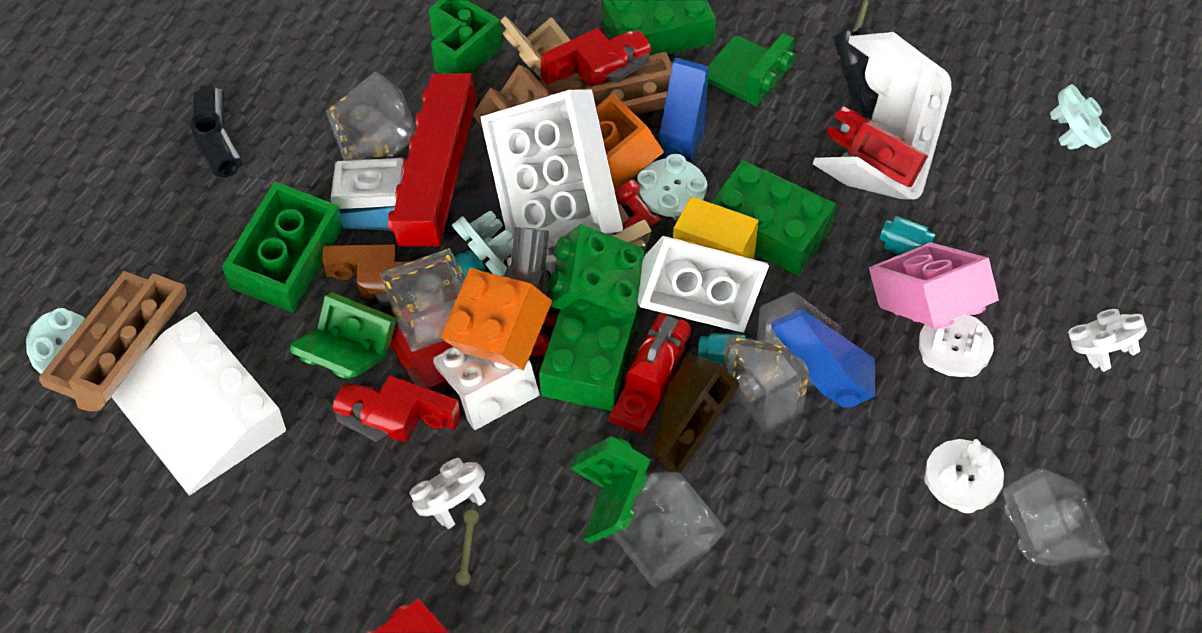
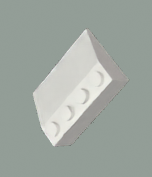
(552, 166)
(197, 404)

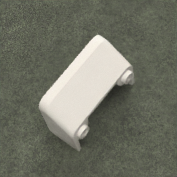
(909, 104)

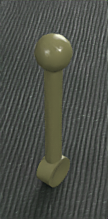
(860, 18)
(470, 518)

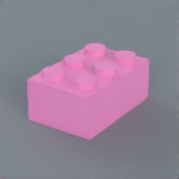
(934, 284)

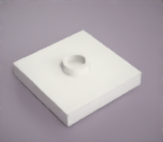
(366, 183)

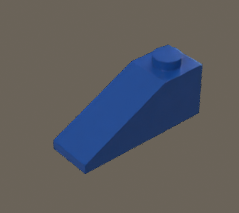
(684, 109)
(834, 363)

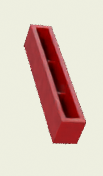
(433, 161)

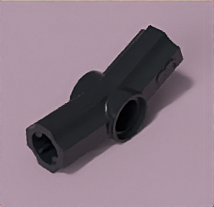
(209, 132)

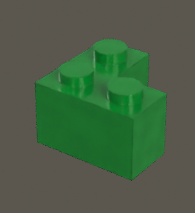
(463, 36)

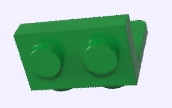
(750, 69)
(596, 270)
(347, 337)
(622, 477)

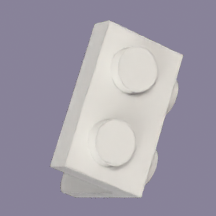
(486, 386)

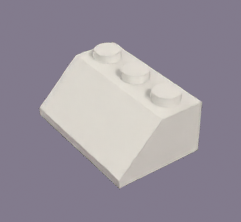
(700, 283)

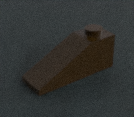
(690, 410)

